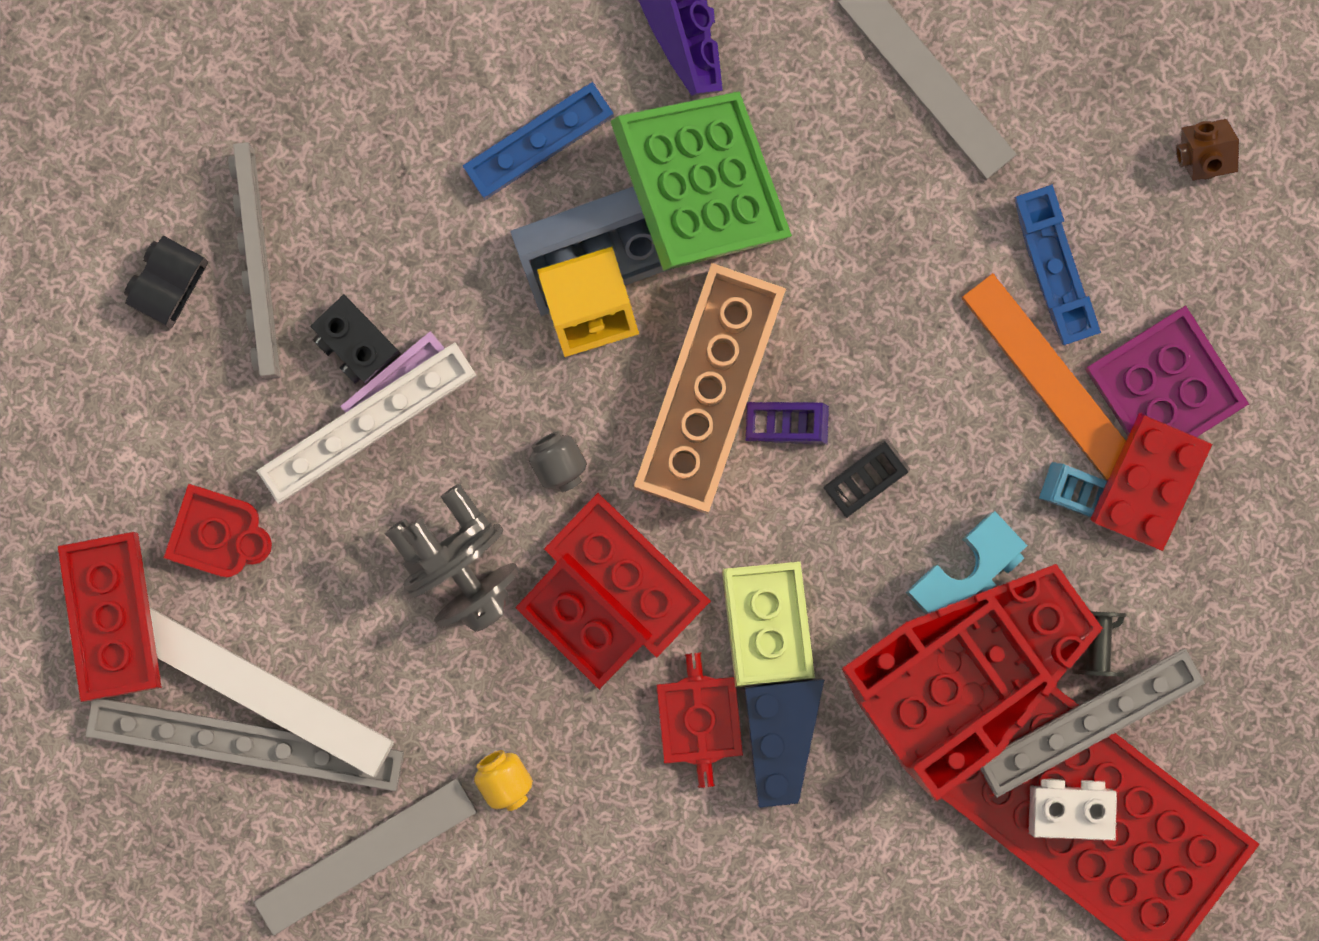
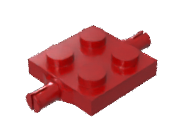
(699, 720)

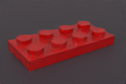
(630, 571)
(109, 617)

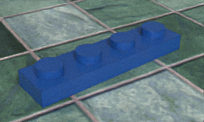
(538, 141)

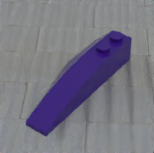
(686, 40)

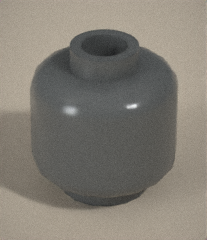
(557, 462)

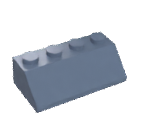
(600, 224)

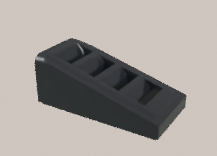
(871, 457)

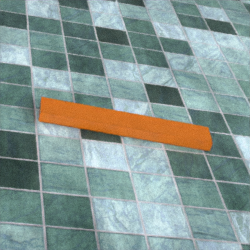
(1046, 373)

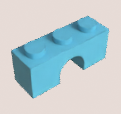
(994, 549)

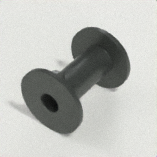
(1100, 649)

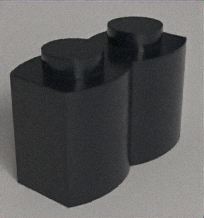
(165, 281)

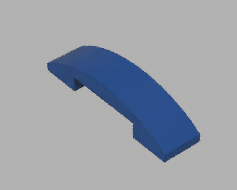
(1054, 265)

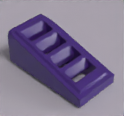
(820, 411)

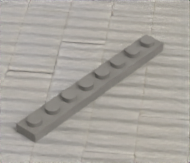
(229, 742)

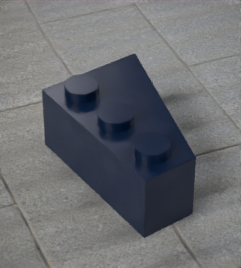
(781, 737)

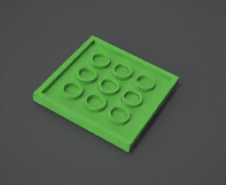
(700, 179)

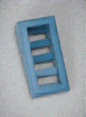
(1055, 482)

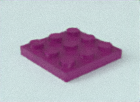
(1169, 377)

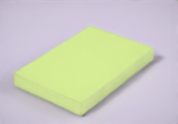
(768, 624)

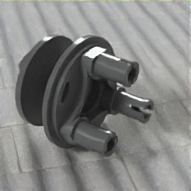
(434, 563)

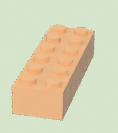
(709, 388)

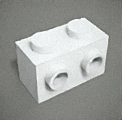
(1072, 811)

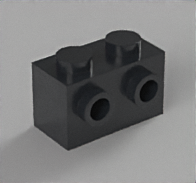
(354, 340)

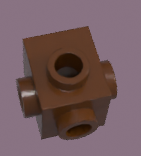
(1208, 149)

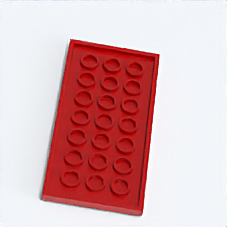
(1168, 848)

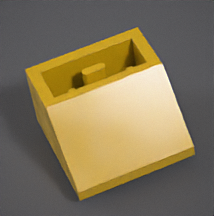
(588, 301)

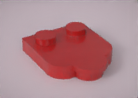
(217, 533)

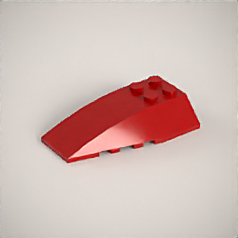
(970, 675)

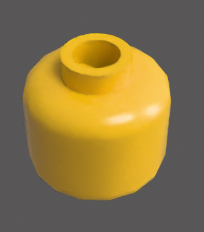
(503, 780)

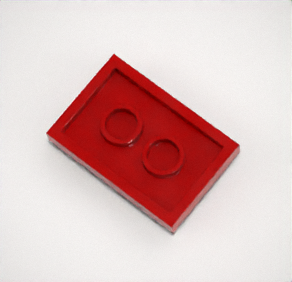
(1151, 482)
(583, 620)

